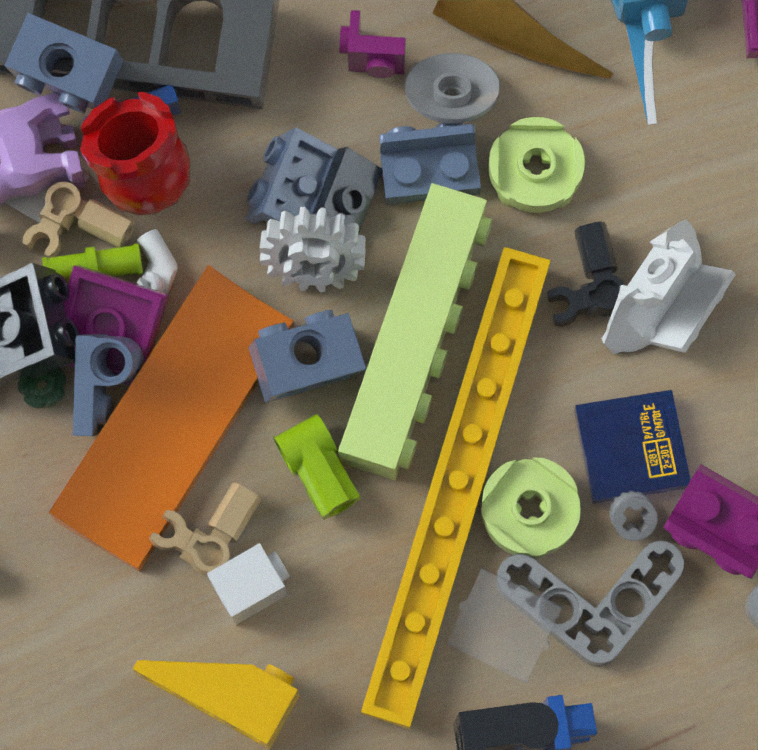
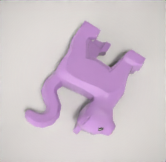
(23, 134)

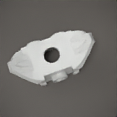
(667, 295)

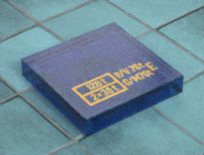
(632, 445)

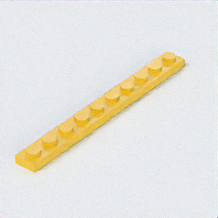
(455, 490)

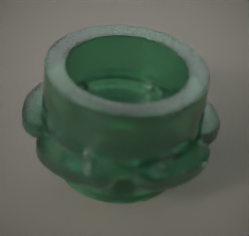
(43, 397)

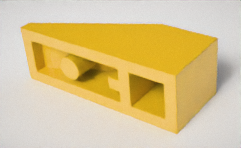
(233, 694)

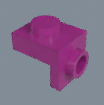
(371, 54)

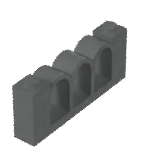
(241, 56)

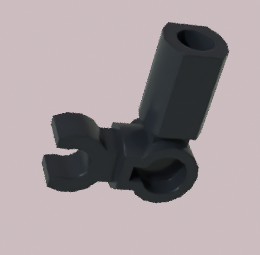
(598, 264)

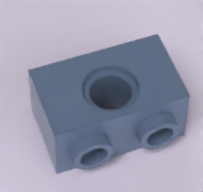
(43, 44)
(281, 372)

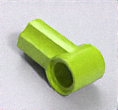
(313, 457)

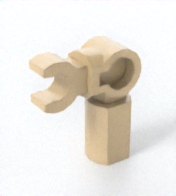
(65, 207)
(226, 526)

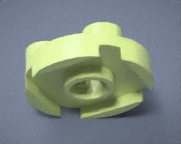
(533, 192)
(528, 479)

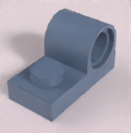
(92, 376)

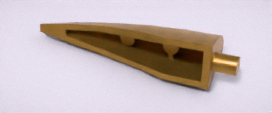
(516, 31)

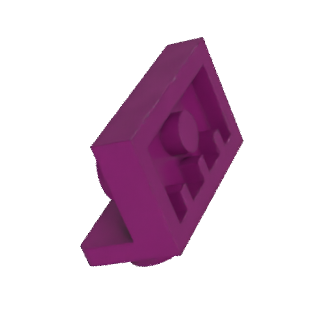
(718, 521)

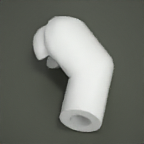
(161, 263)

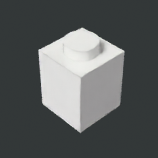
(249, 582)

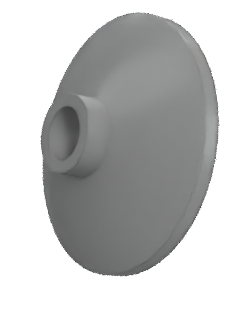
(452, 88)

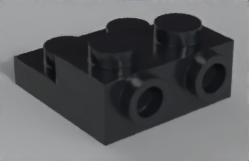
(34, 323)

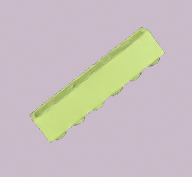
(413, 333)

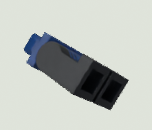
(526, 726)

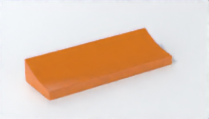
(167, 421)

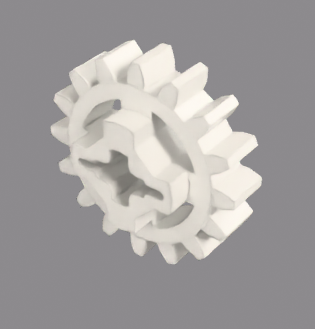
(316, 249)

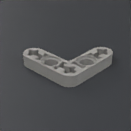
(605, 615)

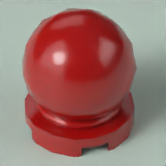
(136, 154)

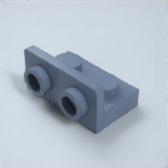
(426, 156)
(292, 176)

